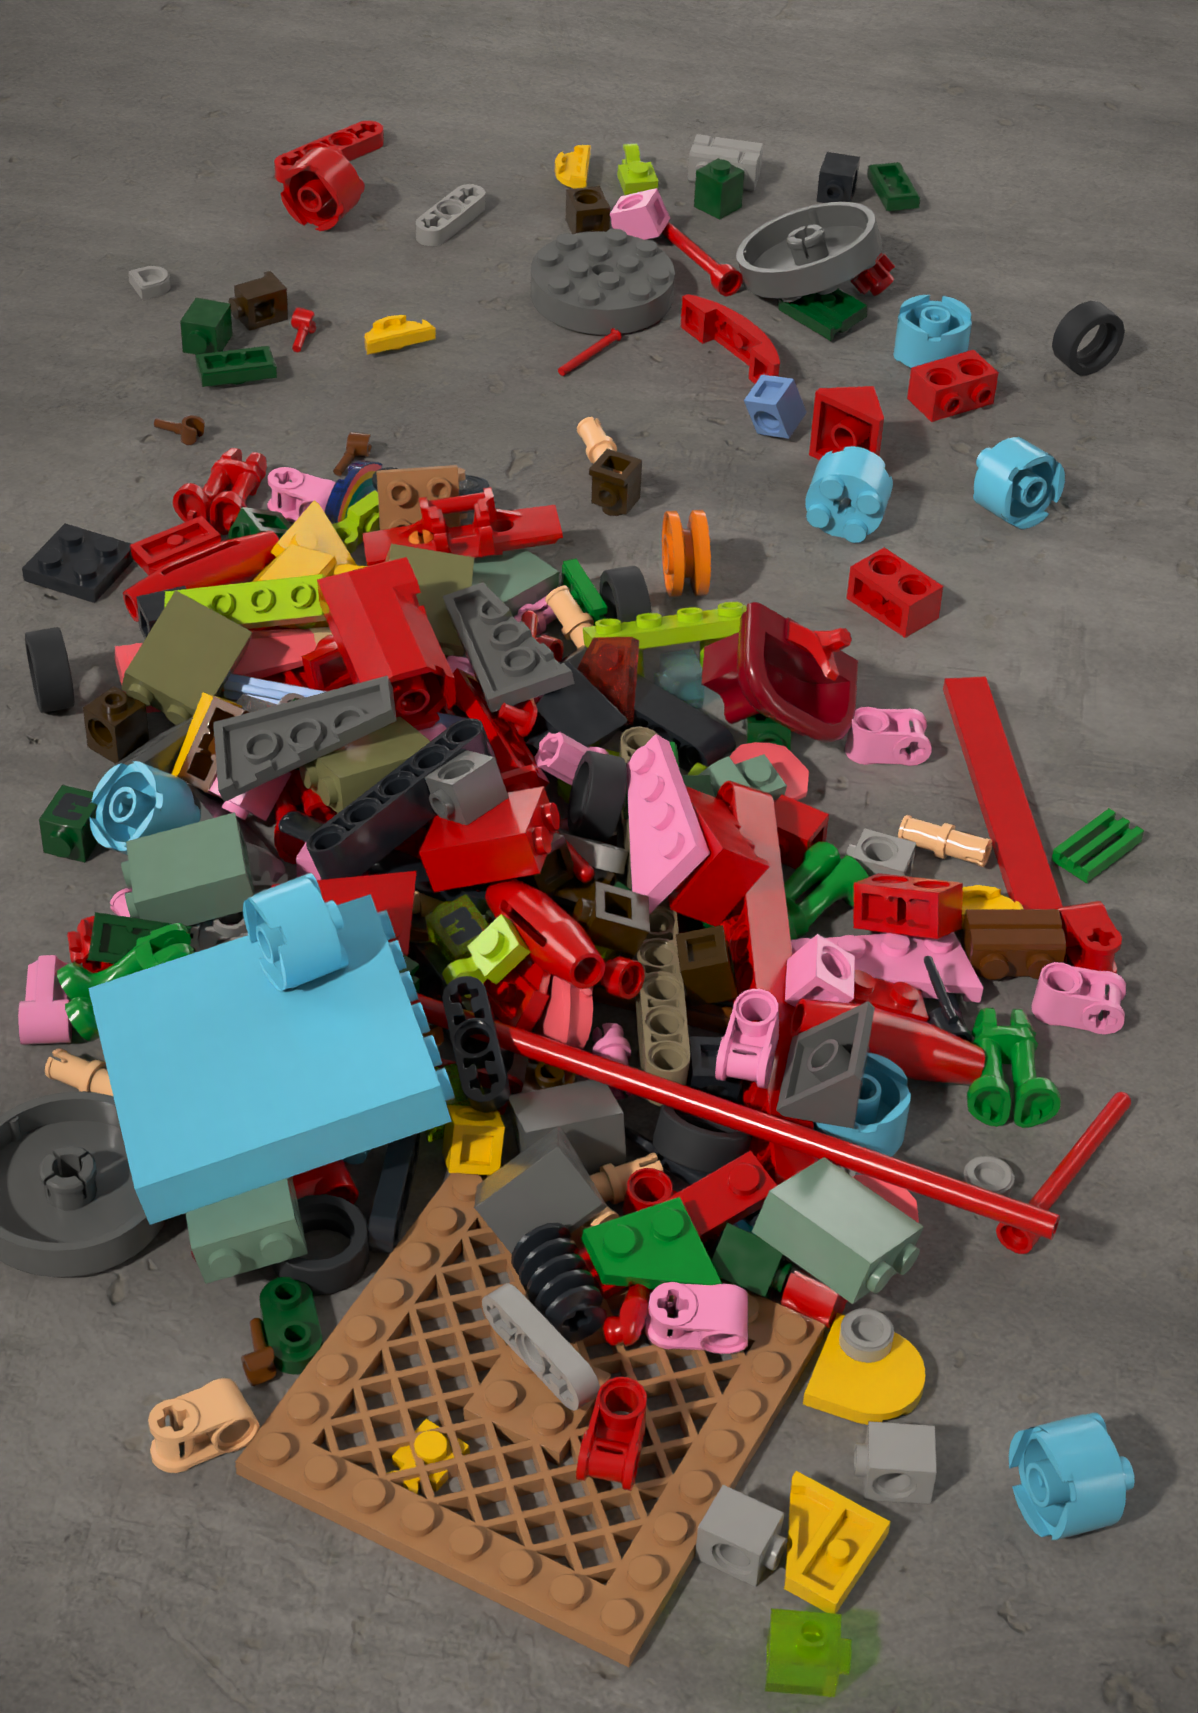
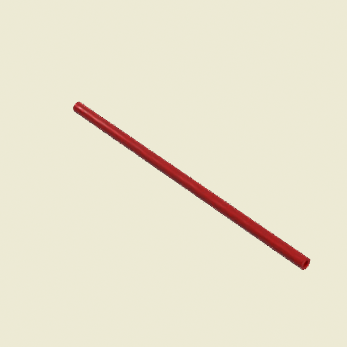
(762, 1125)

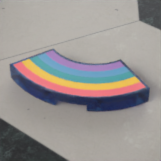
(351, 489)

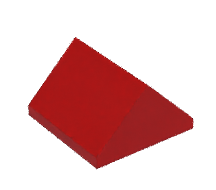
(846, 419)

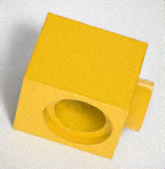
(473, 1141)

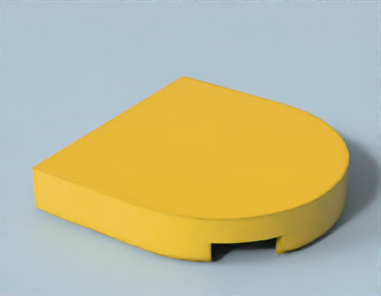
(863, 1389)

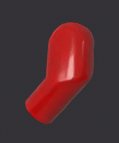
(632, 1317)

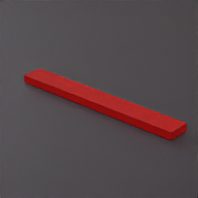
(1000, 794)

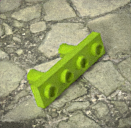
(263, 602)
(688, 625)

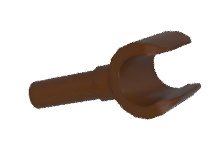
(189, 428)
(356, 445)
(259, 1364)

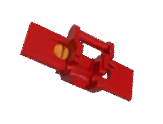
(490, 533)

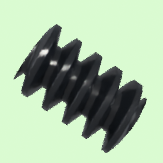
(559, 1281)

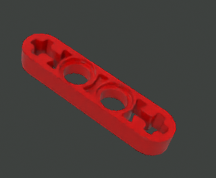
(352, 141)

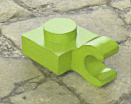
(634, 174)
(360, 519)
(493, 954)

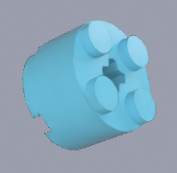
(931, 330)
(1018, 482)
(848, 493)
(138, 803)
(295, 932)
(880, 1111)
(1069, 1476)

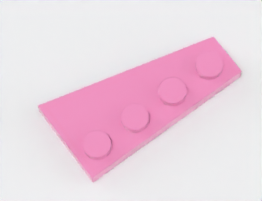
(662, 823)
(902, 960)

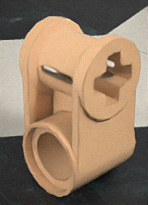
(204, 1421)

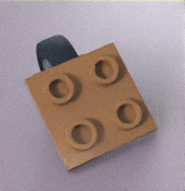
(402, 488)

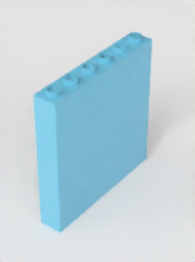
(254, 1084)

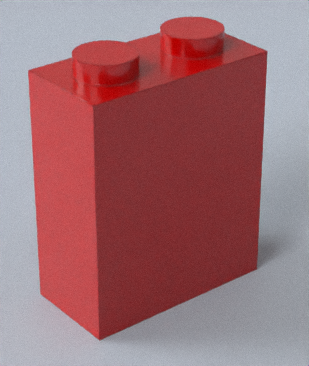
(496, 846)

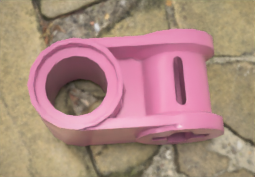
(296, 495)
(884, 735)
(1076, 996)
(750, 1046)
(704, 1317)

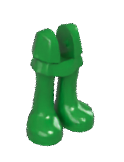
(834, 879)
(152, 950)
(989, 1096)

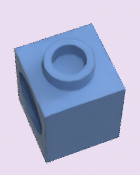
(775, 406)

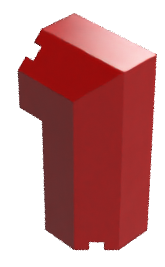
(389, 635)

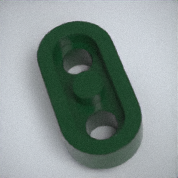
(288, 1321)

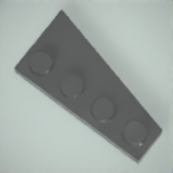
(501, 650)
(288, 735)

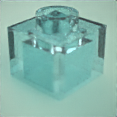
(681, 676)

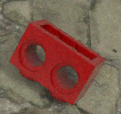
(952, 385)
(894, 592)
(908, 905)

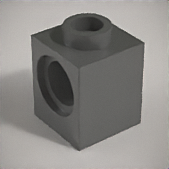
(466, 787)

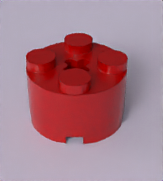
(321, 188)

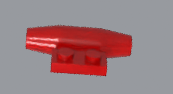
(196, 558)
(556, 947)
(900, 1031)

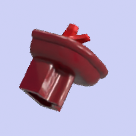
(784, 674)

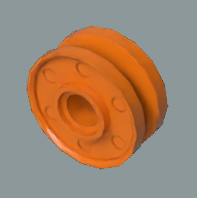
(686, 553)

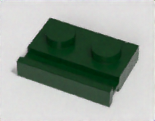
(826, 312)

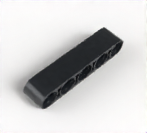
(695, 734)
(390, 808)

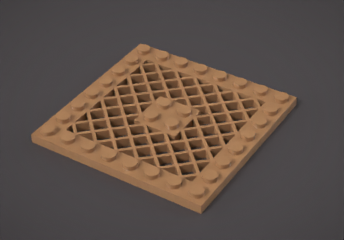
(527, 1414)

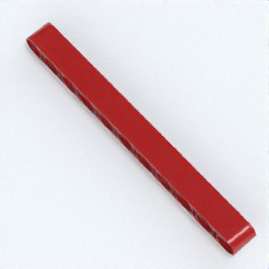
(760, 950)

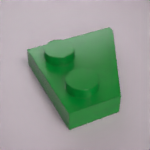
(650, 1248)

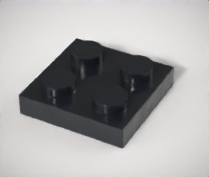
(78, 563)

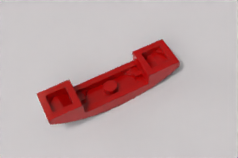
(714, 321)

